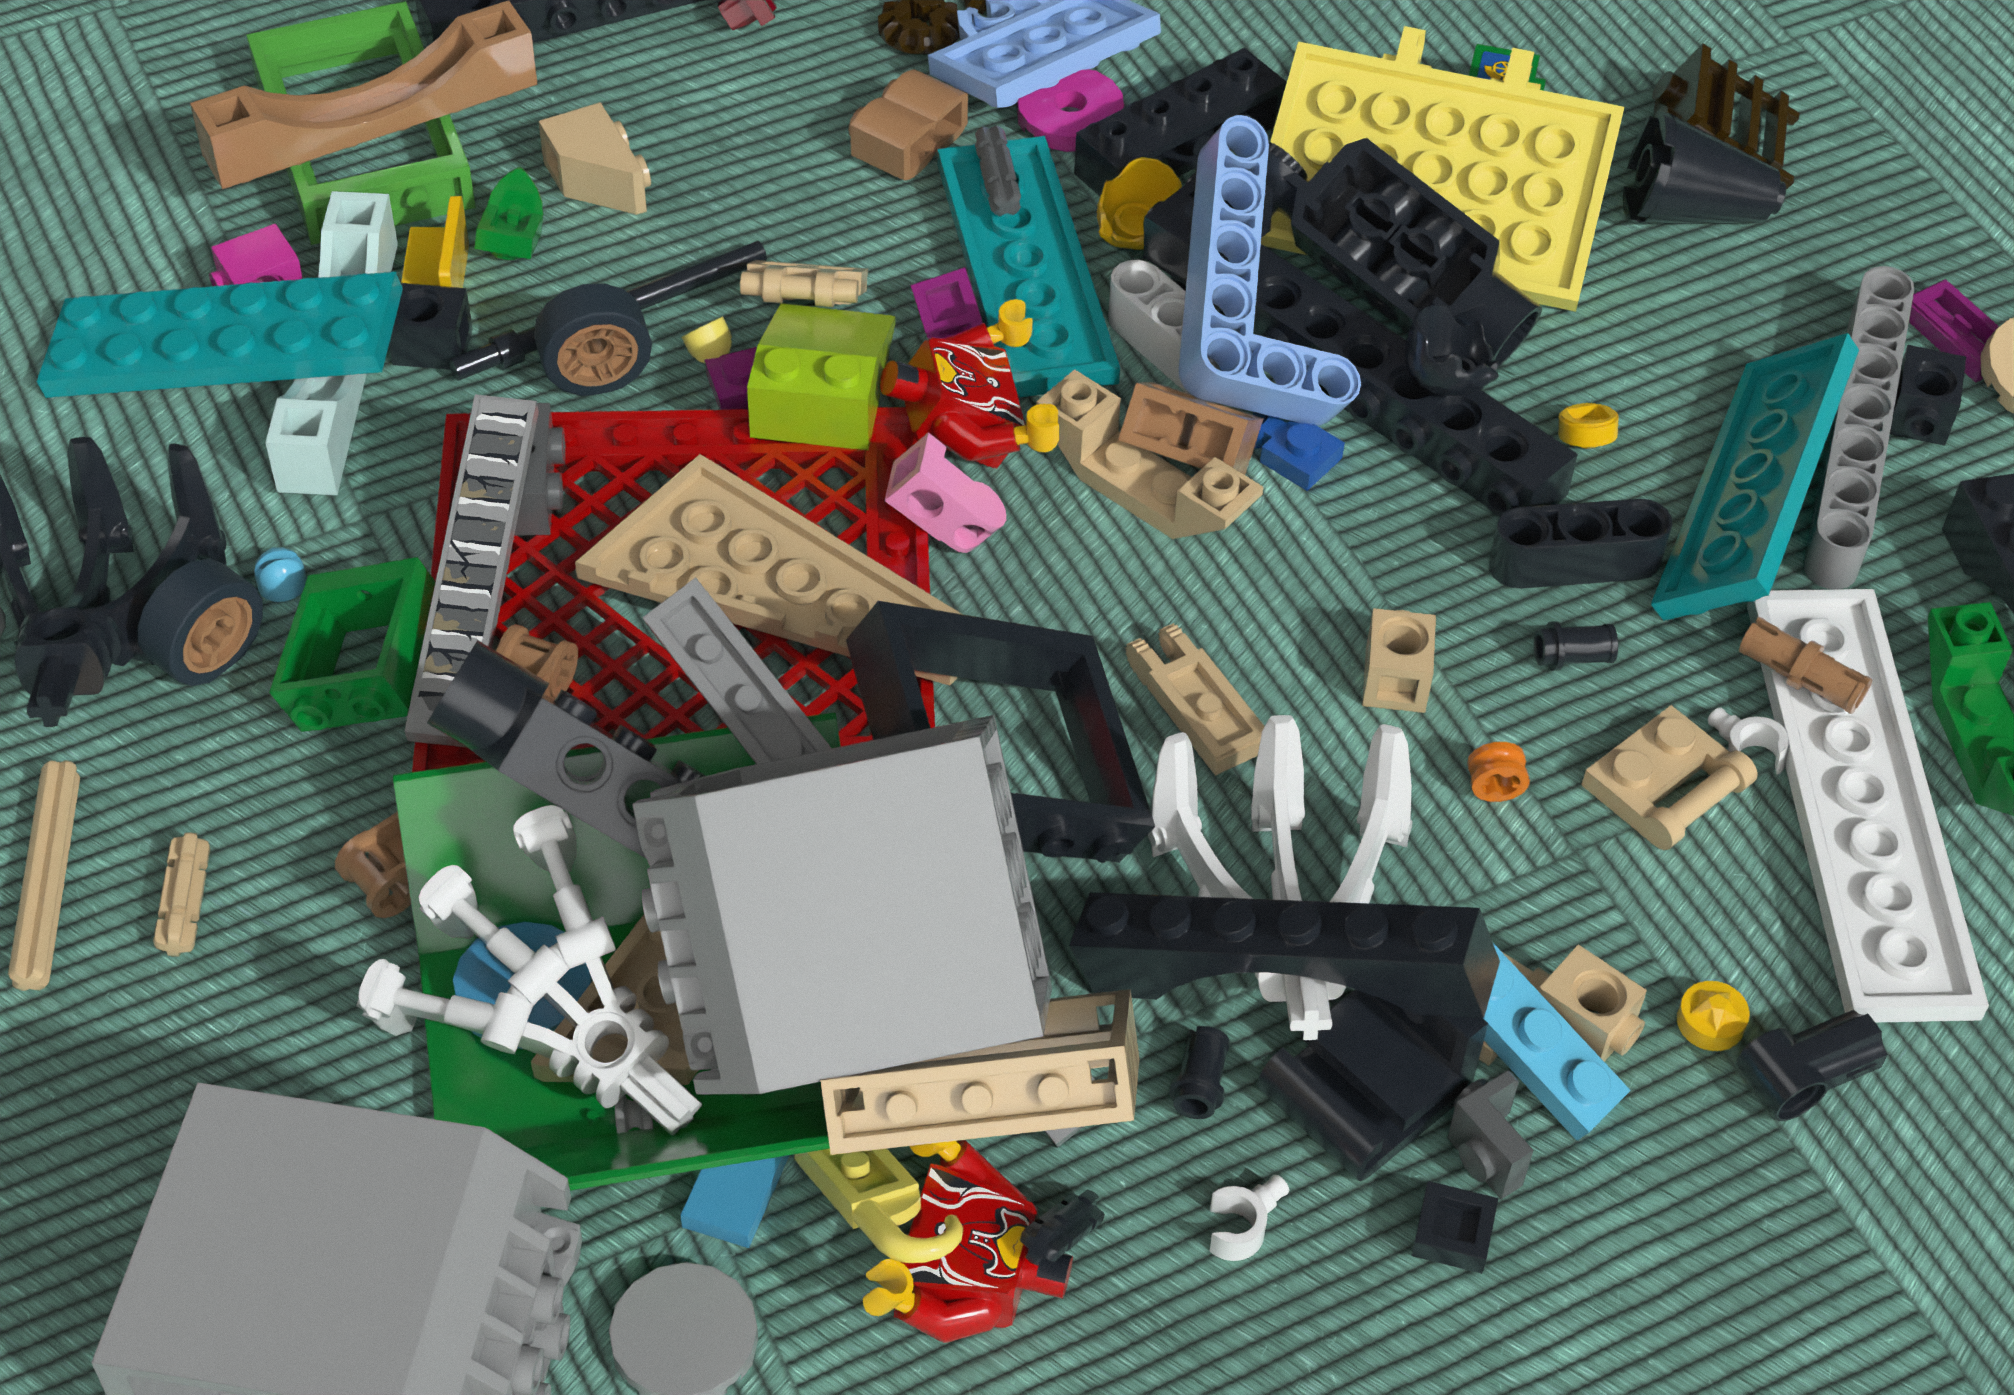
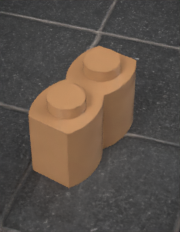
(908, 124)

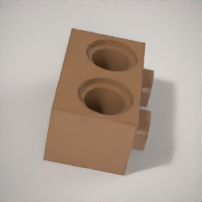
(1189, 427)

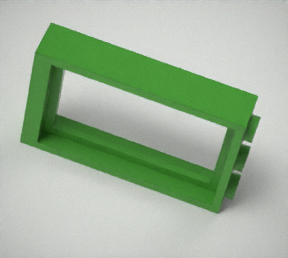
(414, 189)

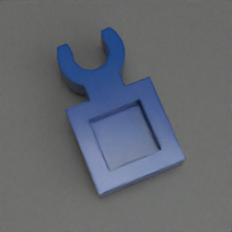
(1297, 450)

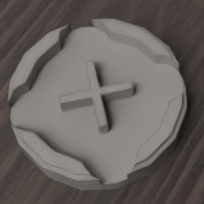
(683, 1331)

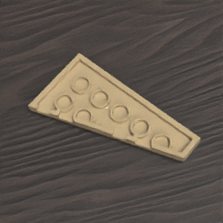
(751, 557)

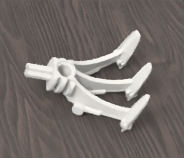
(1280, 808)
(453, 908)

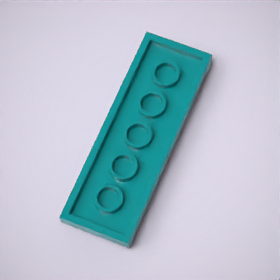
(1030, 260)
(221, 335)
(1756, 479)

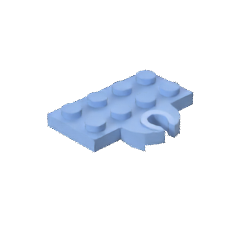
(1037, 44)

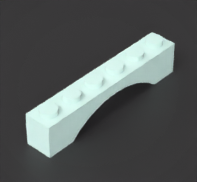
(318, 414)

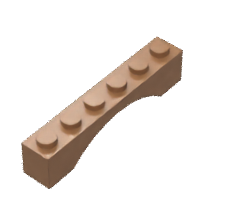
(262, 132)

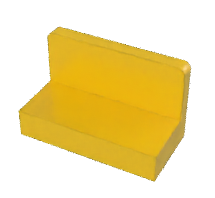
(438, 253)

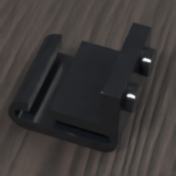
(1374, 1078)

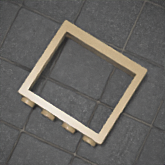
(996, 1088)

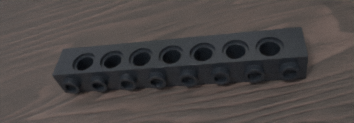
(1460, 437)

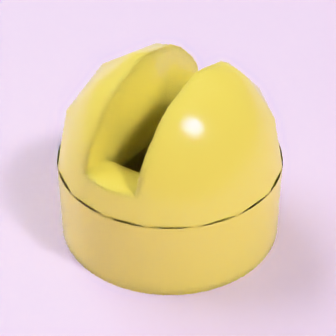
(709, 340)

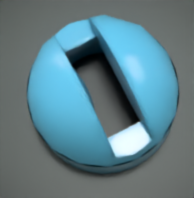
(279, 574)

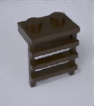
(1704, 97)

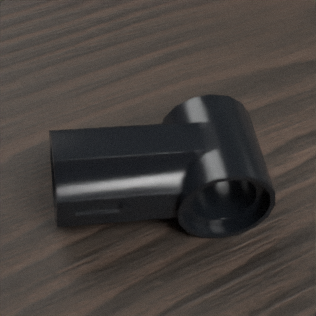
(1800, 1068)

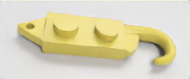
(878, 1197)

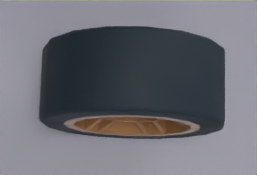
(592, 339)
(200, 621)

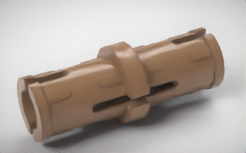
(1805, 665)

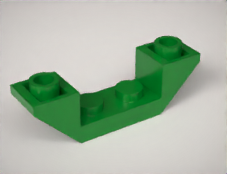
(1966, 668)

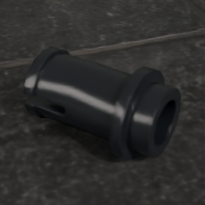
(1575, 645)
(1198, 1086)

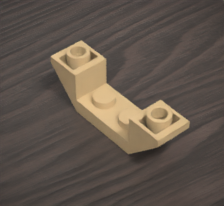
(1138, 477)

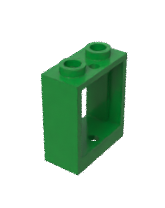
(335, 605)

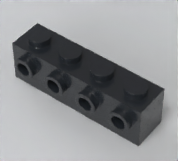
(1179, 119)

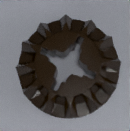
(914, 36)

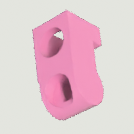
(943, 497)

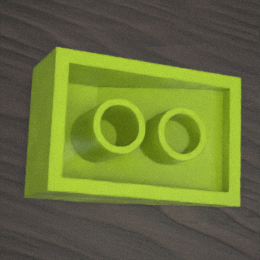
(819, 376)

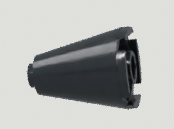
(1697, 178)

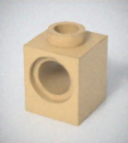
(1399, 660)
(1592, 984)

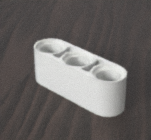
(1149, 314)

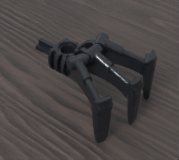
(74, 645)

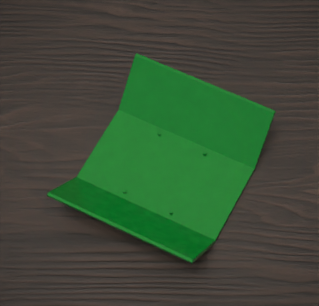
(468, 821)

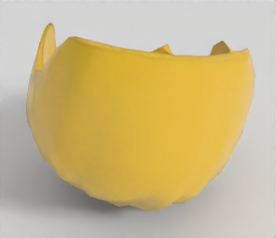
(1129, 199)

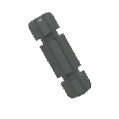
(997, 170)

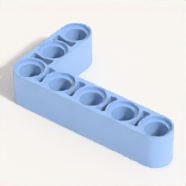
(1234, 288)

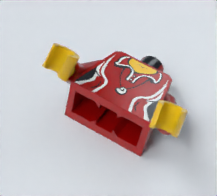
(967, 394)
(986, 1272)

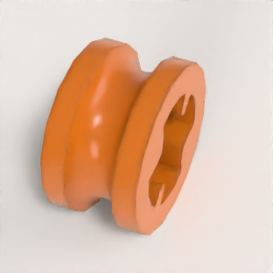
(1498, 771)

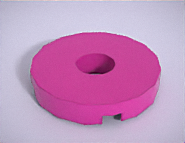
(1086, 90)

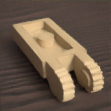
(1198, 699)

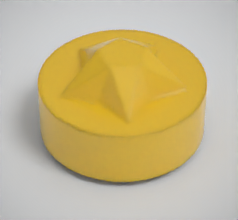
(1588, 425)
(1713, 1015)

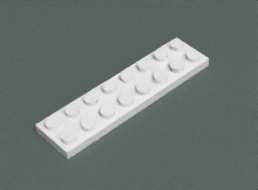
(1871, 822)

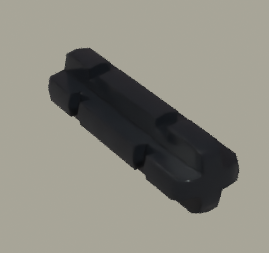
(1062, 1227)

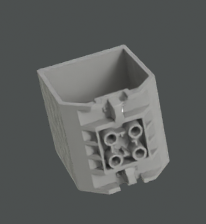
(845, 910)
(341, 1258)

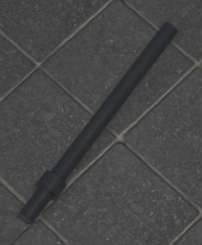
(510, 347)

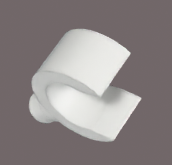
(1752, 732)
(1253, 1206)

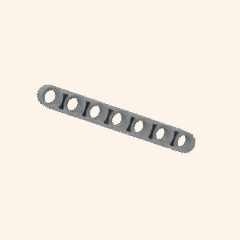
(1860, 431)

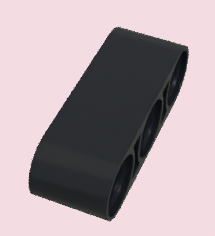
(1579, 543)

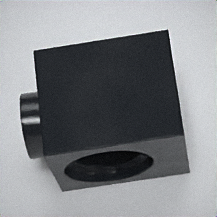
(430, 326)
(1928, 394)

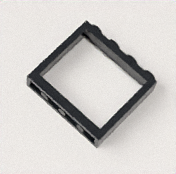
(909, 638)

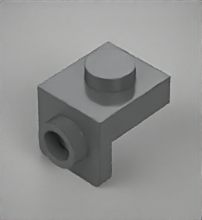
(1485, 1139)

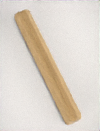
(44, 876)

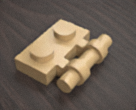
(794, 281)

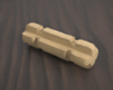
(182, 894)

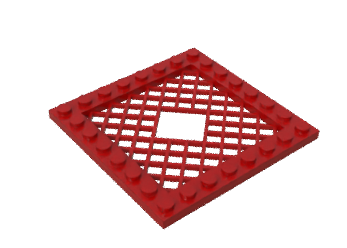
(668, 443)

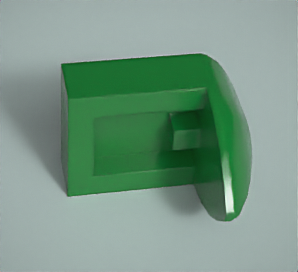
(512, 218)

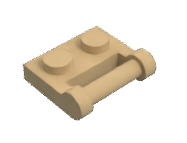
(1655, 764)

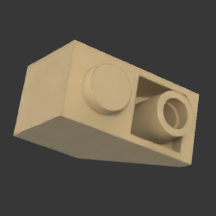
(594, 160)

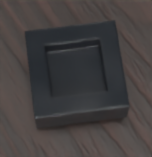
(1455, 1227)

